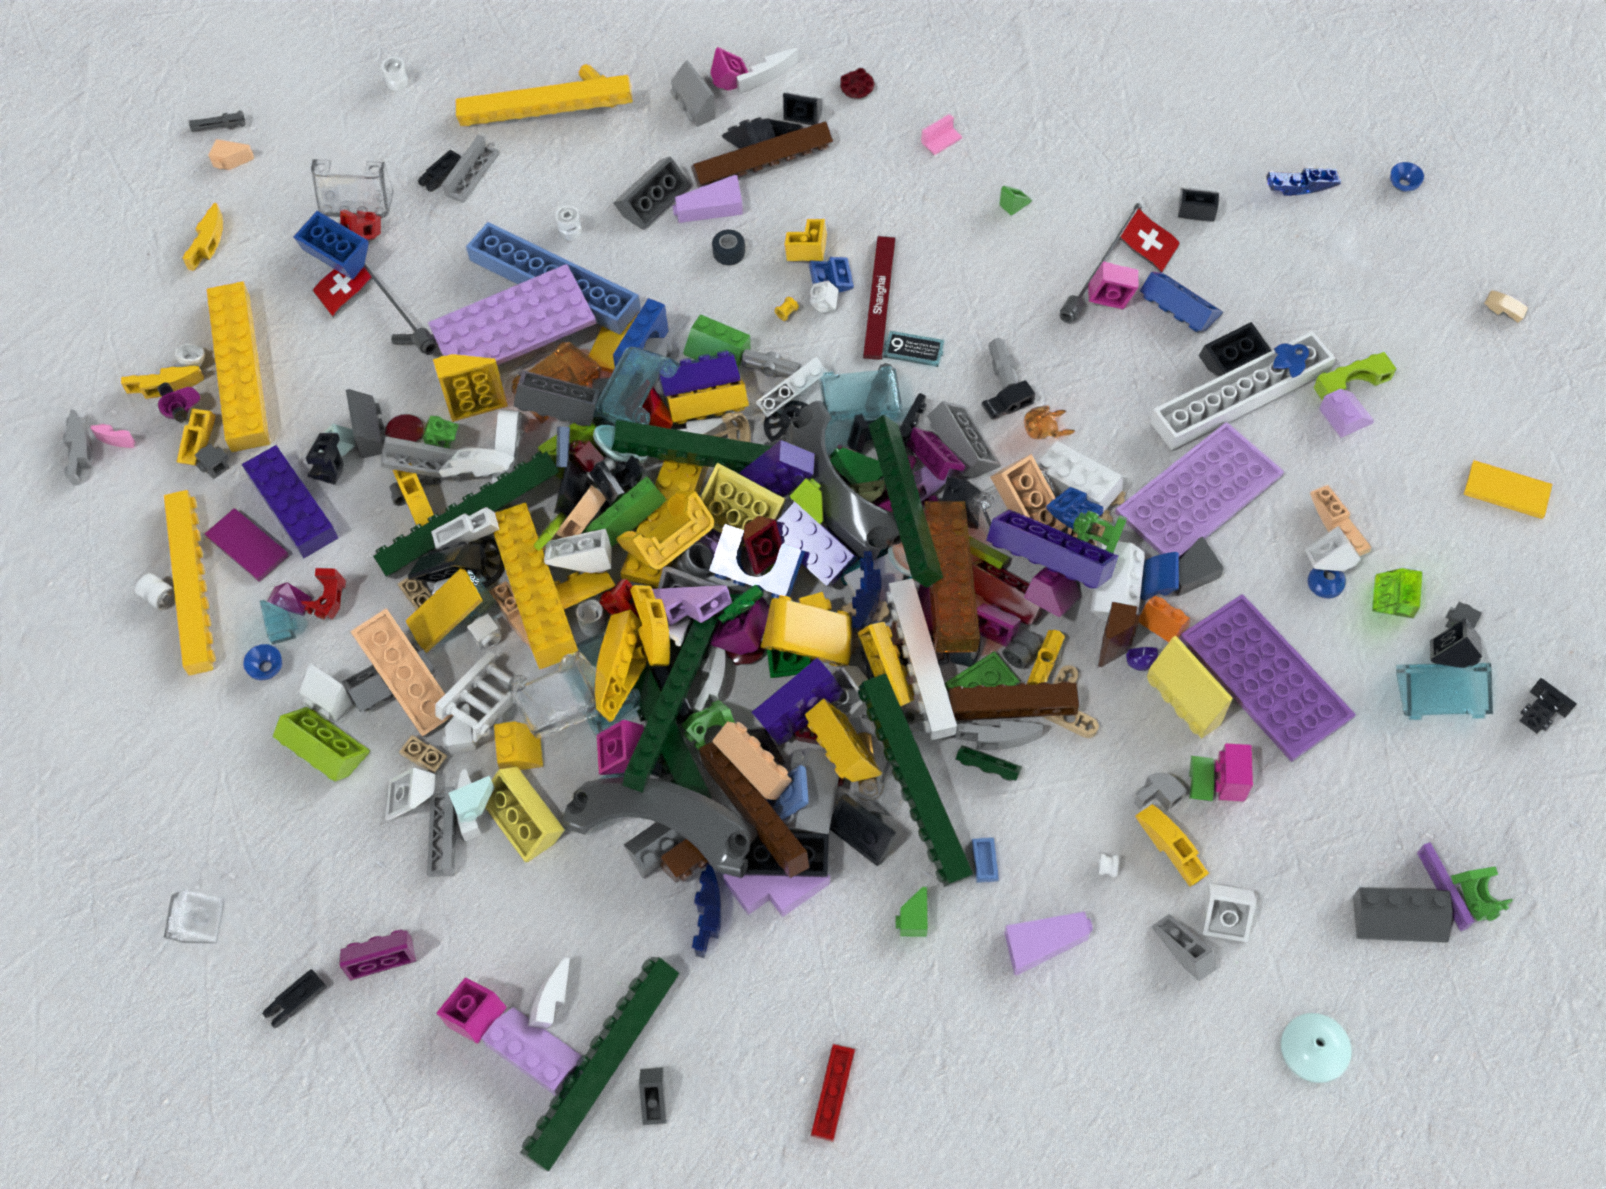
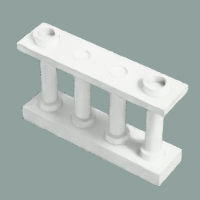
(462, 690)

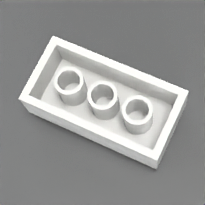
(1075, 470)

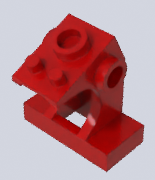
(364, 223)
(333, 585)
(618, 599)

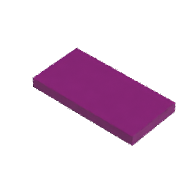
(246, 544)

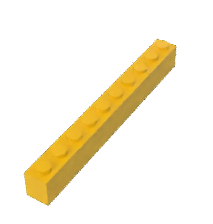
(544, 100)
(189, 583)

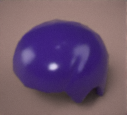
(1141, 658)

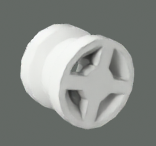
(1108, 865)

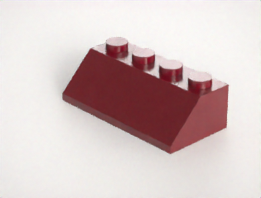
(1004, 590)

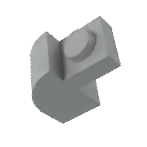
(1163, 788)

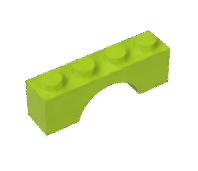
(1374, 369)

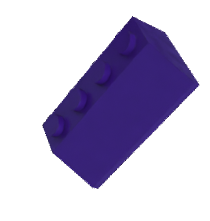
(701, 373)

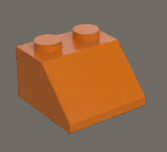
(1163, 619)

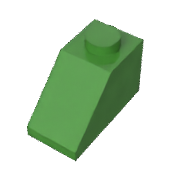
(913, 916)

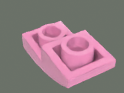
(115, 438)

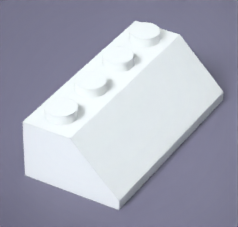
(1125, 582)

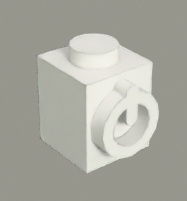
(824, 296)
(485, 631)

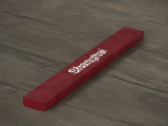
(879, 298)

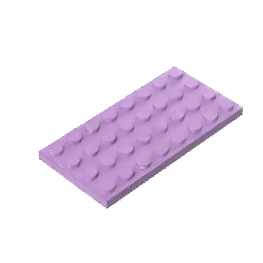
(516, 319)
(1199, 491)

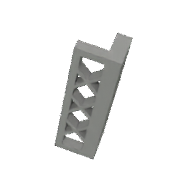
(464, 169)
(419, 453)
(448, 835)

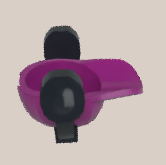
(176, 403)

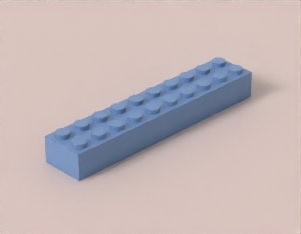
(522, 260)

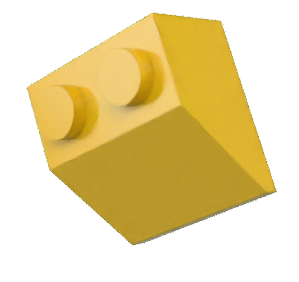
(517, 746)

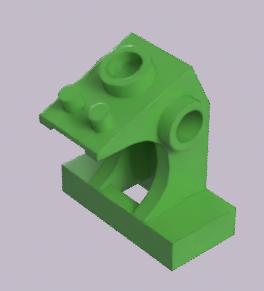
(439, 430)
(1111, 534)
(714, 715)
(1476, 893)

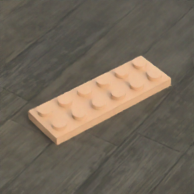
(401, 669)

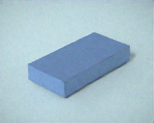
(985, 860)

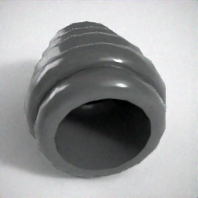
(694, 560)

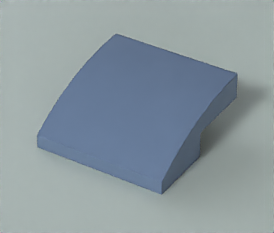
(562, 446)

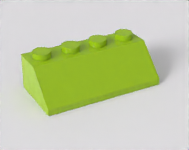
(320, 743)

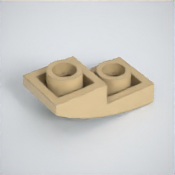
(1501, 302)
(414, 592)
(422, 754)

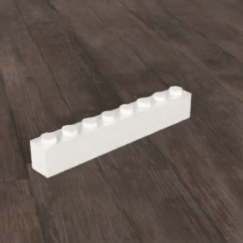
(922, 659)

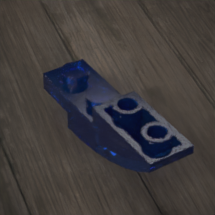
(1306, 182)
(869, 594)
(709, 904)

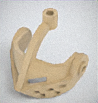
(731, 429)

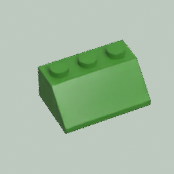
(711, 336)

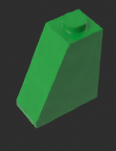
(855, 466)

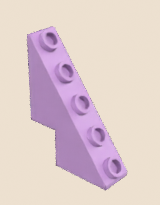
(693, 601)
(782, 891)

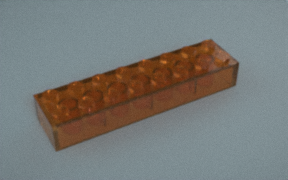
(954, 595)

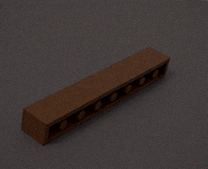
(762, 154)
(755, 810)

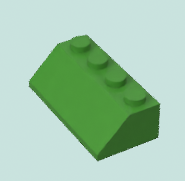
(629, 510)

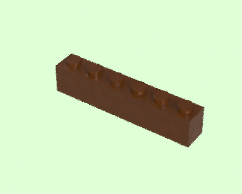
(1014, 701)

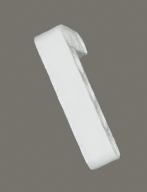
(509, 426)

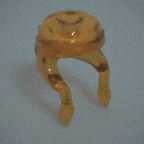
(1041, 423)

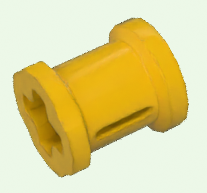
(786, 308)

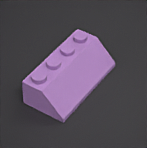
(531, 1050)

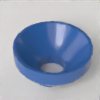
(1409, 172)
(1323, 587)
(257, 657)

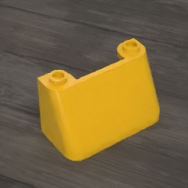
(686, 525)
(808, 631)

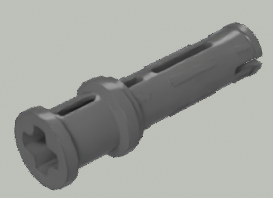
(226, 120)

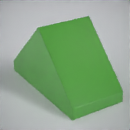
(1013, 199)

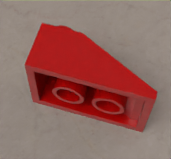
(657, 410)

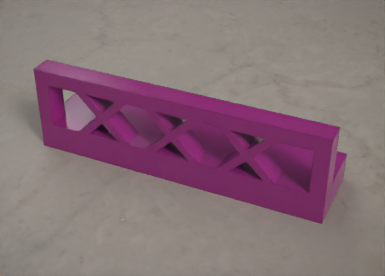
(933, 453)

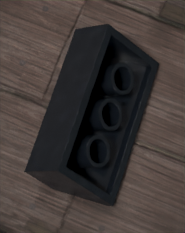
(764, 864)

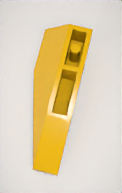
(619, 663)

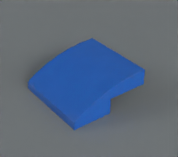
(834, 270)
(1070, 504)
(1160, 575)

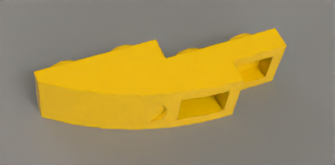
(208, 238)
(176, 376)
(414, 496)
(654, 628)
(1174, 842)

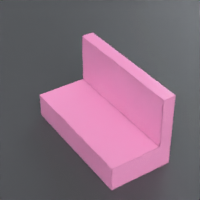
(940, 135)

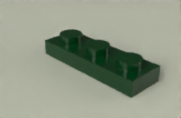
(988, 763)

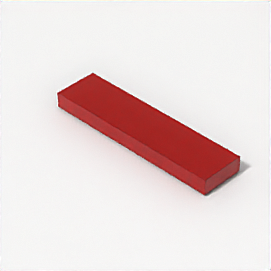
(832, 1092)

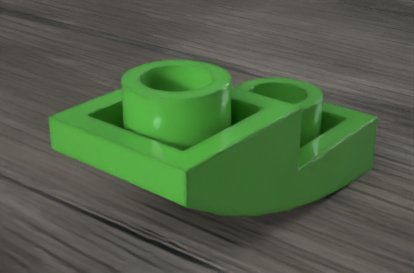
(1202, 778)

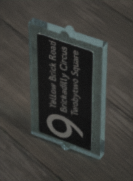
(914, 348)

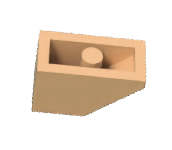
(229, 154)

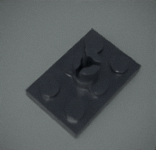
(862, 829)

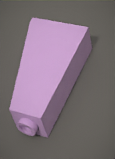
(710, 201)
(1043, 939)

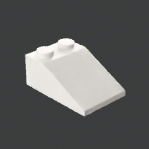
(581, 552)

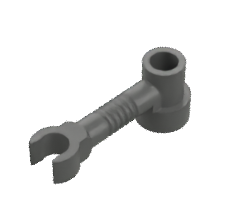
(397, 496)

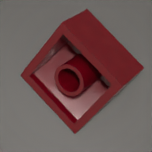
(762, 542)

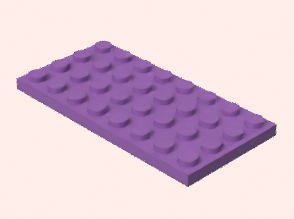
(1267, 677)

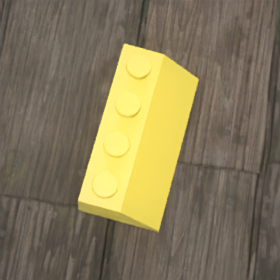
(522, 814)

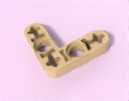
(1086, 719)

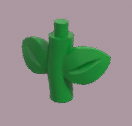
(741, 603)

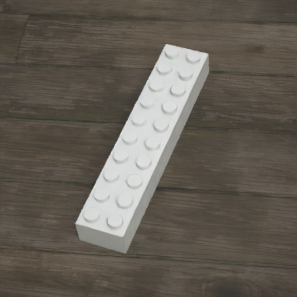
(1236, 394)

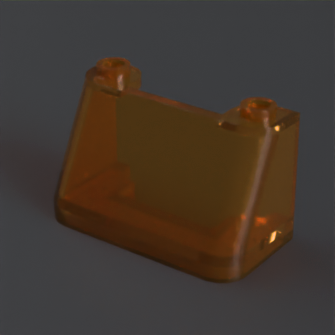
(565, 364)

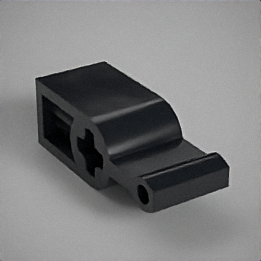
(1010, 400)

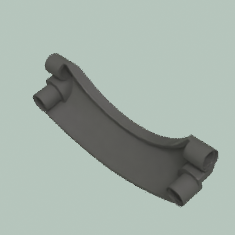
(844, 511)
(708, 825)

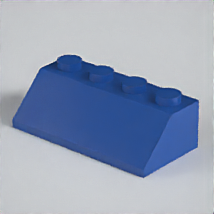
(333, 244)
(1180, 301)

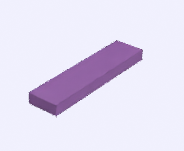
(1444, 883)

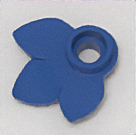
(1289, 359)

